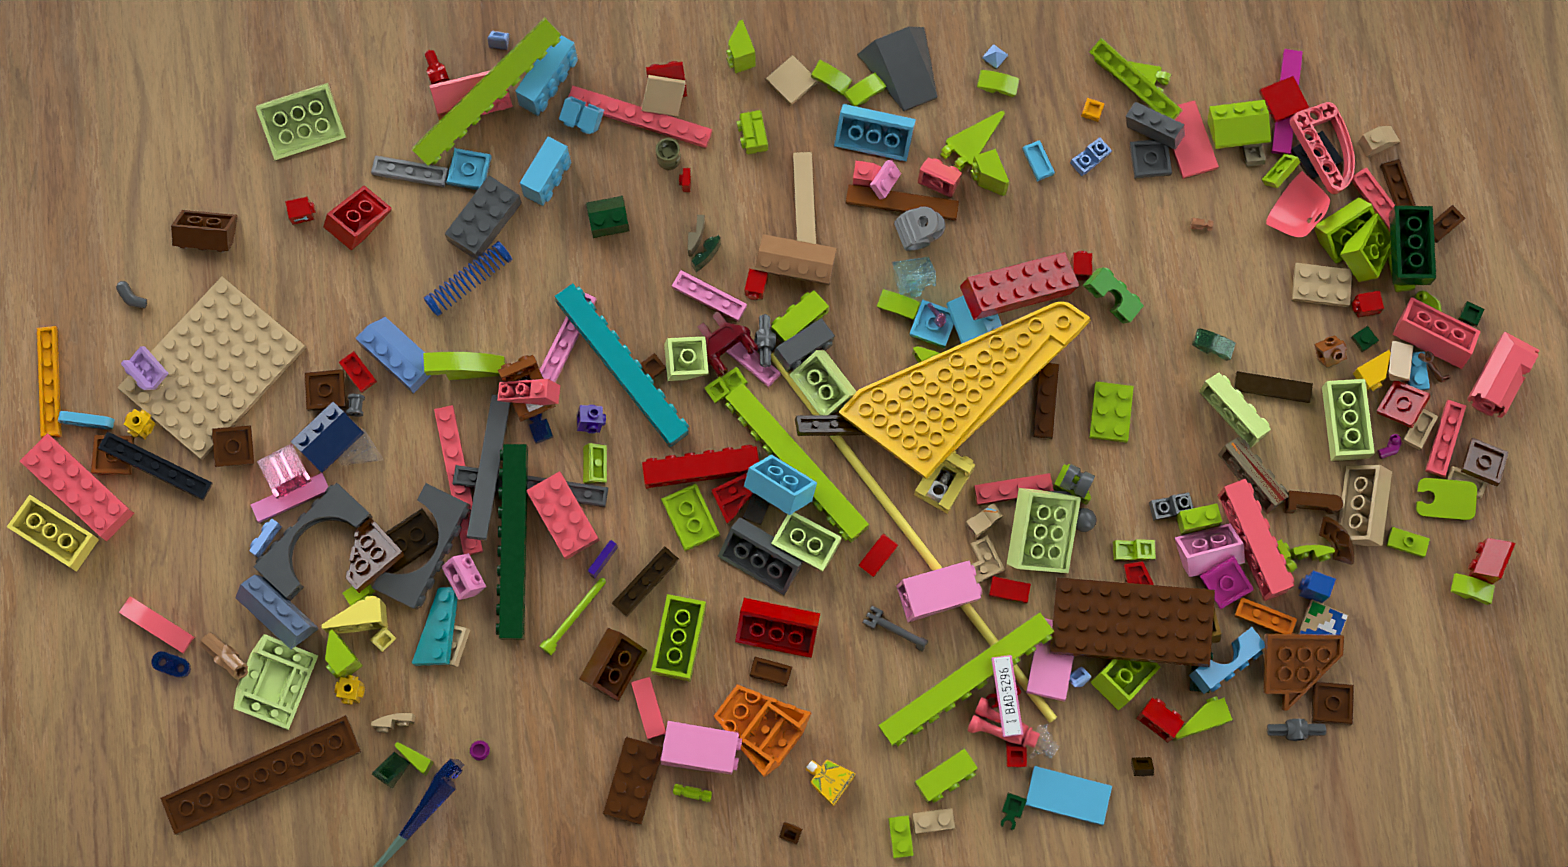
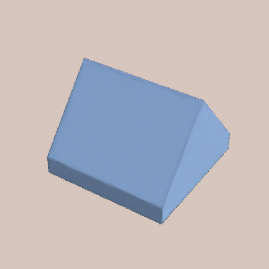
(498, 40)

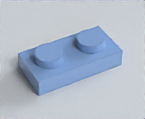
(268, 533)

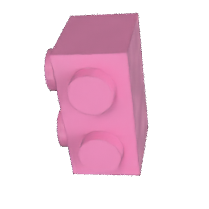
(463, 576)

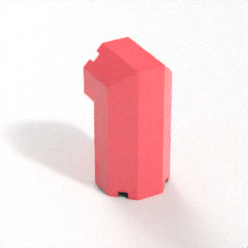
(1502, 375)

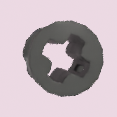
(355, 405)

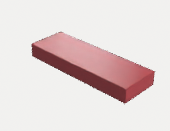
(648, 708)

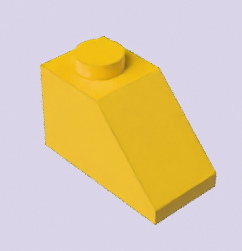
(1374, 371)

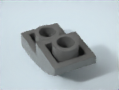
(1170, 506)

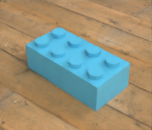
(546, 76)

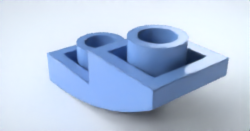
(1091, 156)

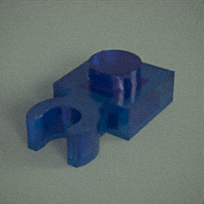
(540, 429)

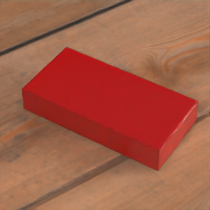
(1009, 589)

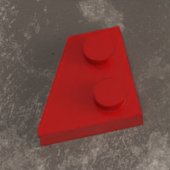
(732, 497)

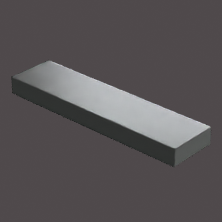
(409, 171)

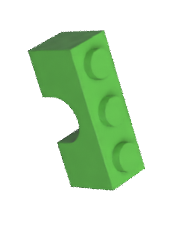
(1126, 303)

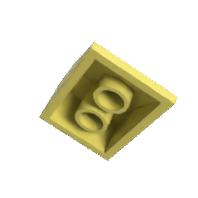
(361, 616)

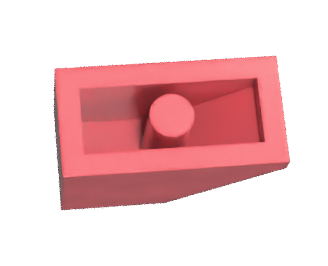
(865, 173)

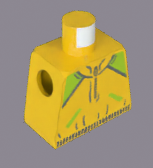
(830, 780)

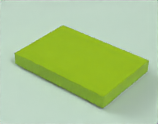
(690, 517)

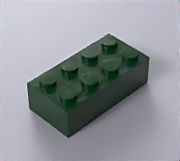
(1412, 245)

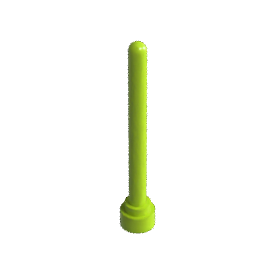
(550, 644)

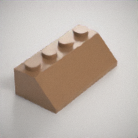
(796, 259)

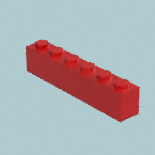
(699, 467)

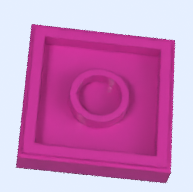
(1227, 581)

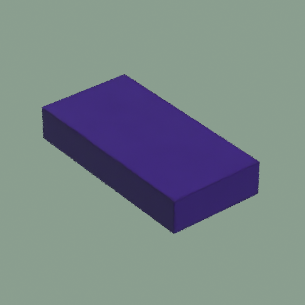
(602, 559)

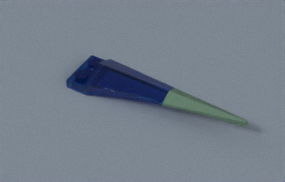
(436, 794)

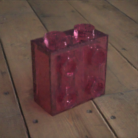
(284, 471)

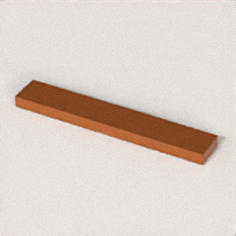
(901, 201)

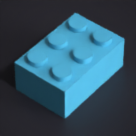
(545, 171)
(780, 484)

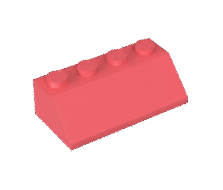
(450, 92)
(1436, 333)

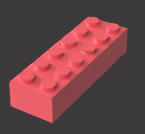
(77, 487)
(1259, 546)

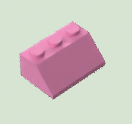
(1208, 548)

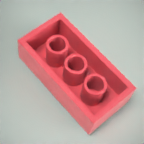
(563, 515)

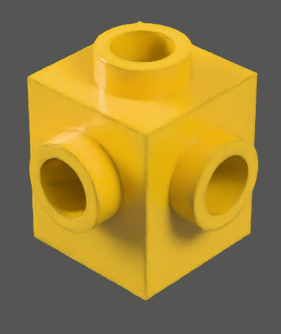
(139, 423)
(356, 692)

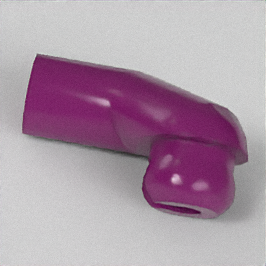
(1392, 447)

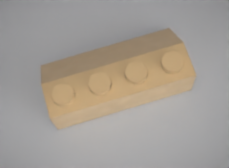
(1365, 503)

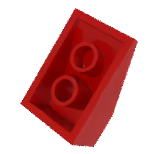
(356, 217)

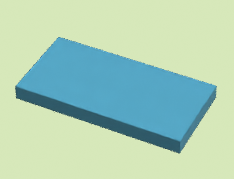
(1068, 795)

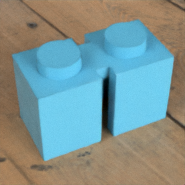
(576, 113)

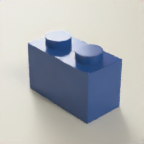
(1316, 586)

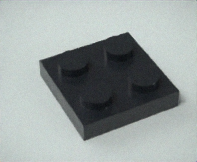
(1305, 162)

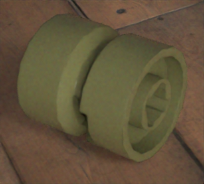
(668, 153)

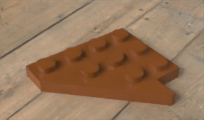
(1298, 662)

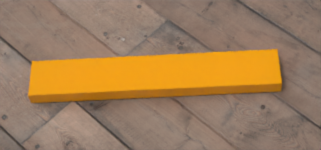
(49, 381)

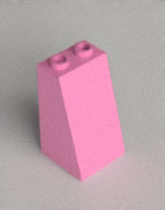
(938, 591)
(700, 748)

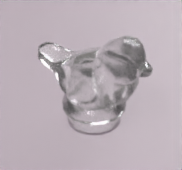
(1045, 743)

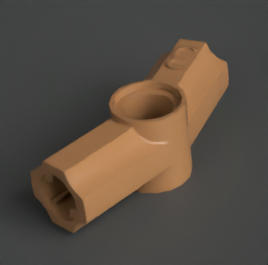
(224, 656)

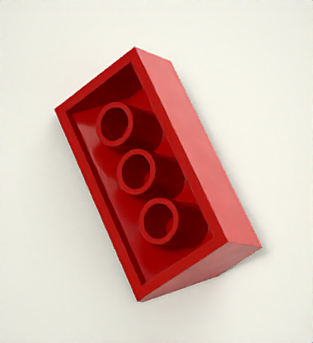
(777, 627)

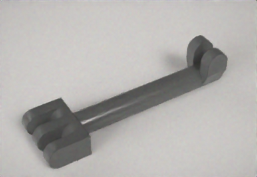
(877, 619)

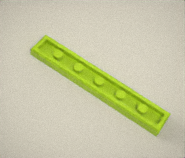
(1134, 79)

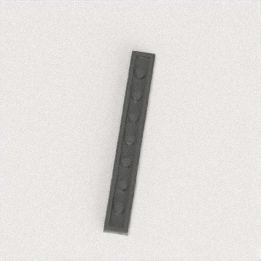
(488, 469)
(584, 493)

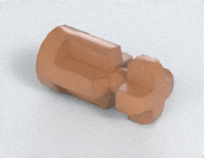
(1199, 224)

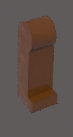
(1314, 501)

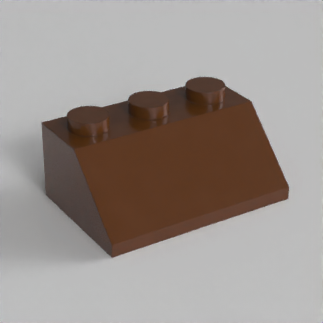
(204, 230)
(613, 664)

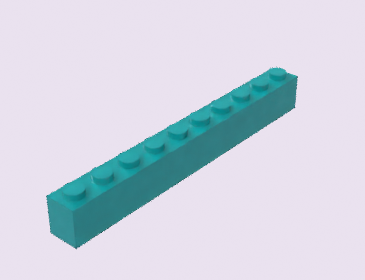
(621, 365)

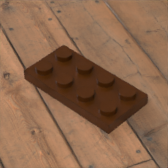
(633, 780)

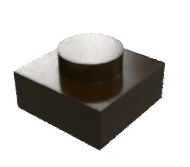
(1142, 766)

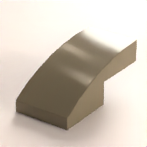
(1254, 154)
(695, 238)

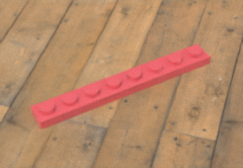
(650, 121)
(454, 456)

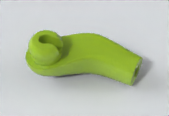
(1428, 299)

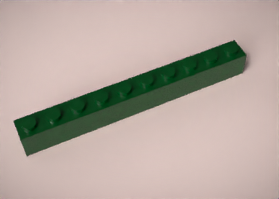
(513, 542)

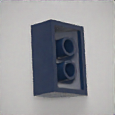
(327, 437)

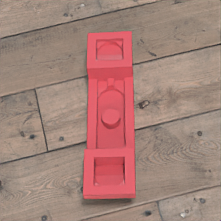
(156, 624)

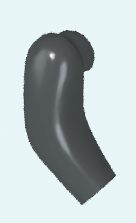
(129, 297)

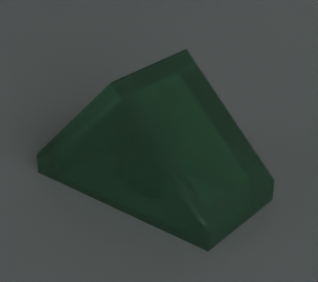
(391, 769)

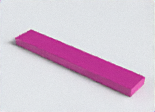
(1282, 130)

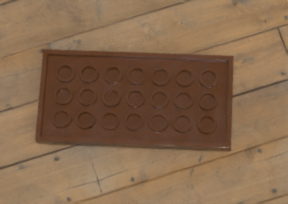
(1133, 622)

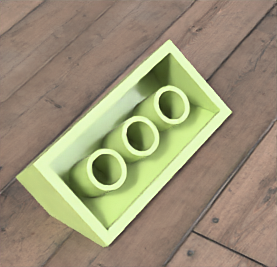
(1235, 409)

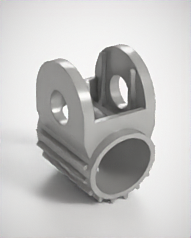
(913, 229)

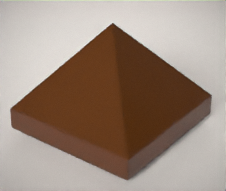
(790, 832)

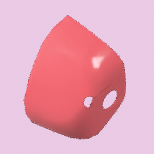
(1296, 205)

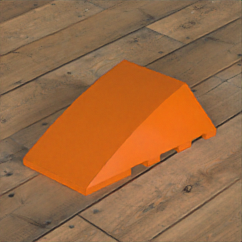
(764, 725)

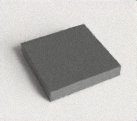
(1150, 159)

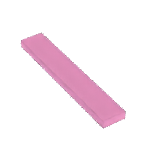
(561, 348)

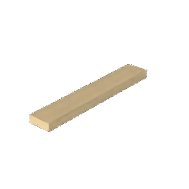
(804, 197)

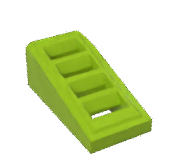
(419, 761)

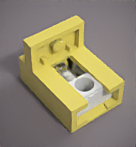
(954, 465)

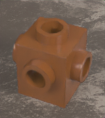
(1331, 351)

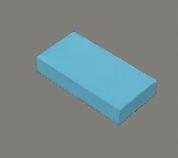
(1038, 160)

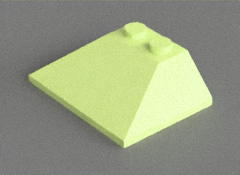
(274, 681)

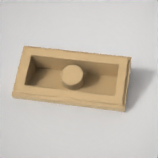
(1400, 361)

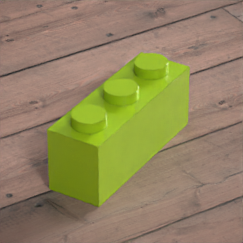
(799, 317)
(946, 776)

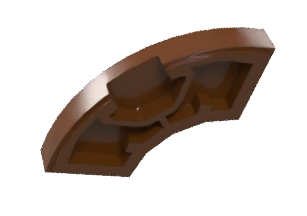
(1338, 539)

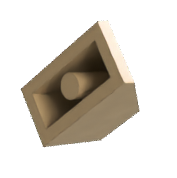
(1378, 140)

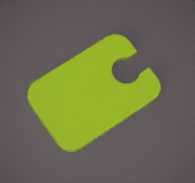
(1451, 499)

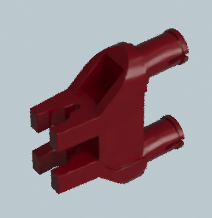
(724, 339)

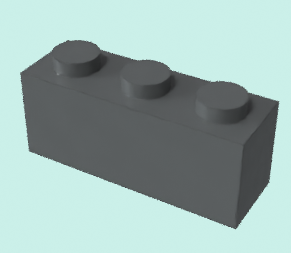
(1155, 125)
(804, 344)

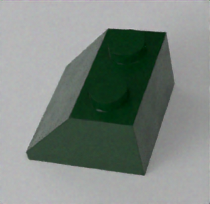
(607, 216)

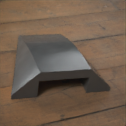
(903, 66)

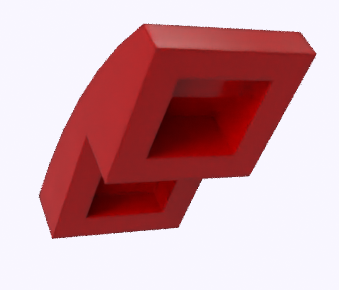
(878, 555)
(1016, 755)

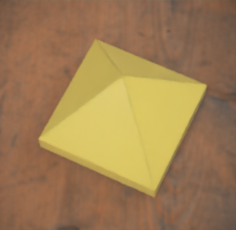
(383, 639)

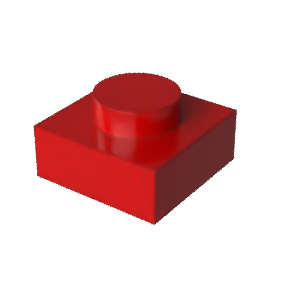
(685, 179)

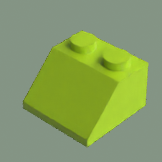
(740, 50)
(990, 172)
(339, 657)

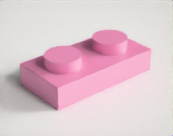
(885, 179)

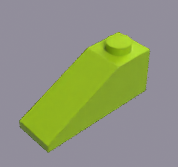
(1210, 715)

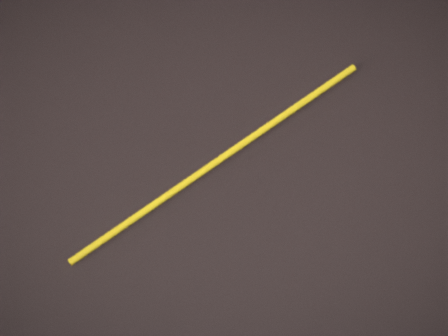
(913, 538)

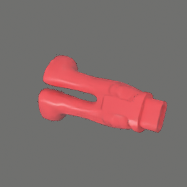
(977, 724)

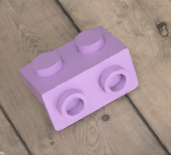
(145, 369)

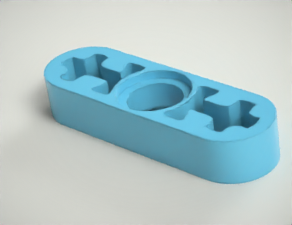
(86, 420)

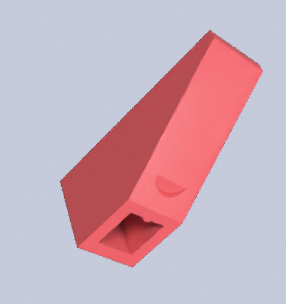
(529, 392)

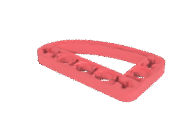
(1316, 143)

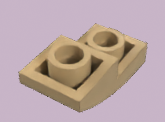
(388, 722)

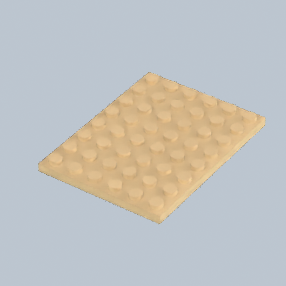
(217, 366)

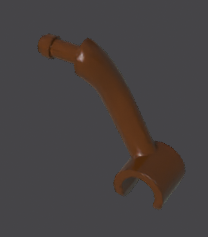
(1428, 359)

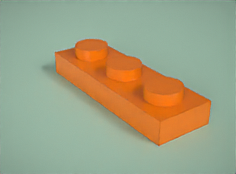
(1265, 617)

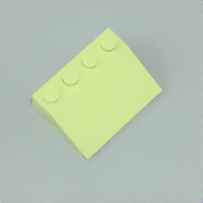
(301, 121)
(1043, 531)

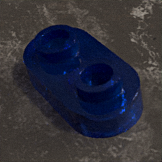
(172, 664)

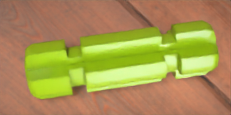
(691, 792)

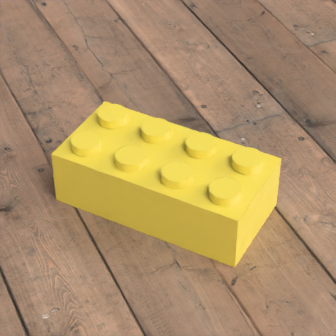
(53, 533)

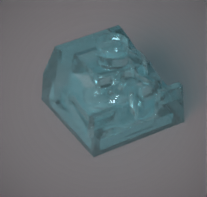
(914, 275)

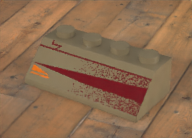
(1247, 465)

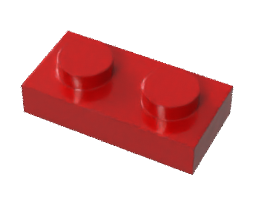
(357, 371)

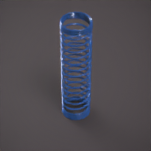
(429, 299)

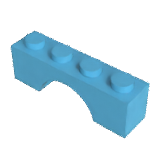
(1244, 647)

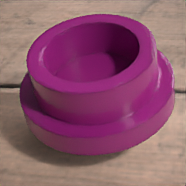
(479, 750)

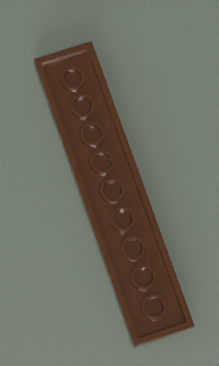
(260, 775)

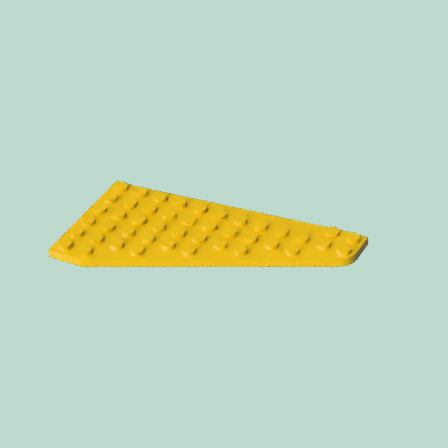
(944, 399)

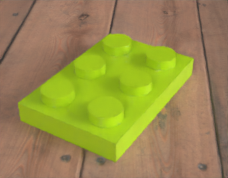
(1111, 412)

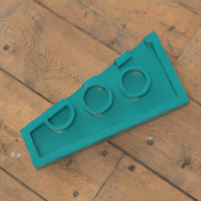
(437, 634)

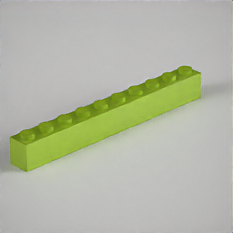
(486, 91)
(781, 445)
(964, 680)

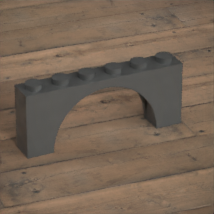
(449, 514)
(277, 562)

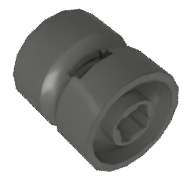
(1083, 484)

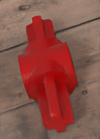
(436, 70)

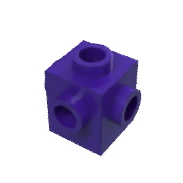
(590, 418)

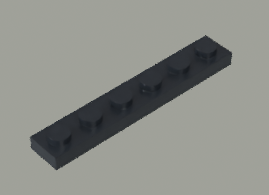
(155, 466)

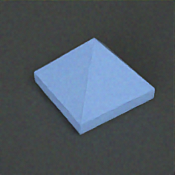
(995, 56)
(1079, 677)

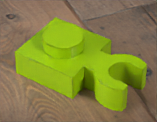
(1284, 549)

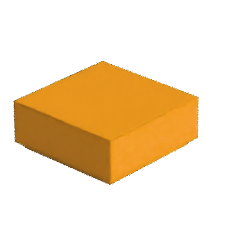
(1092, 109)

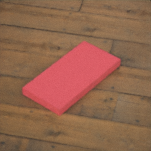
(1194, 152)

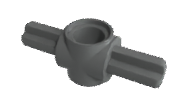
(765, 340)
(1296, 729)

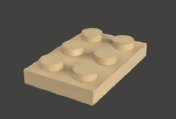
(1322, 285)

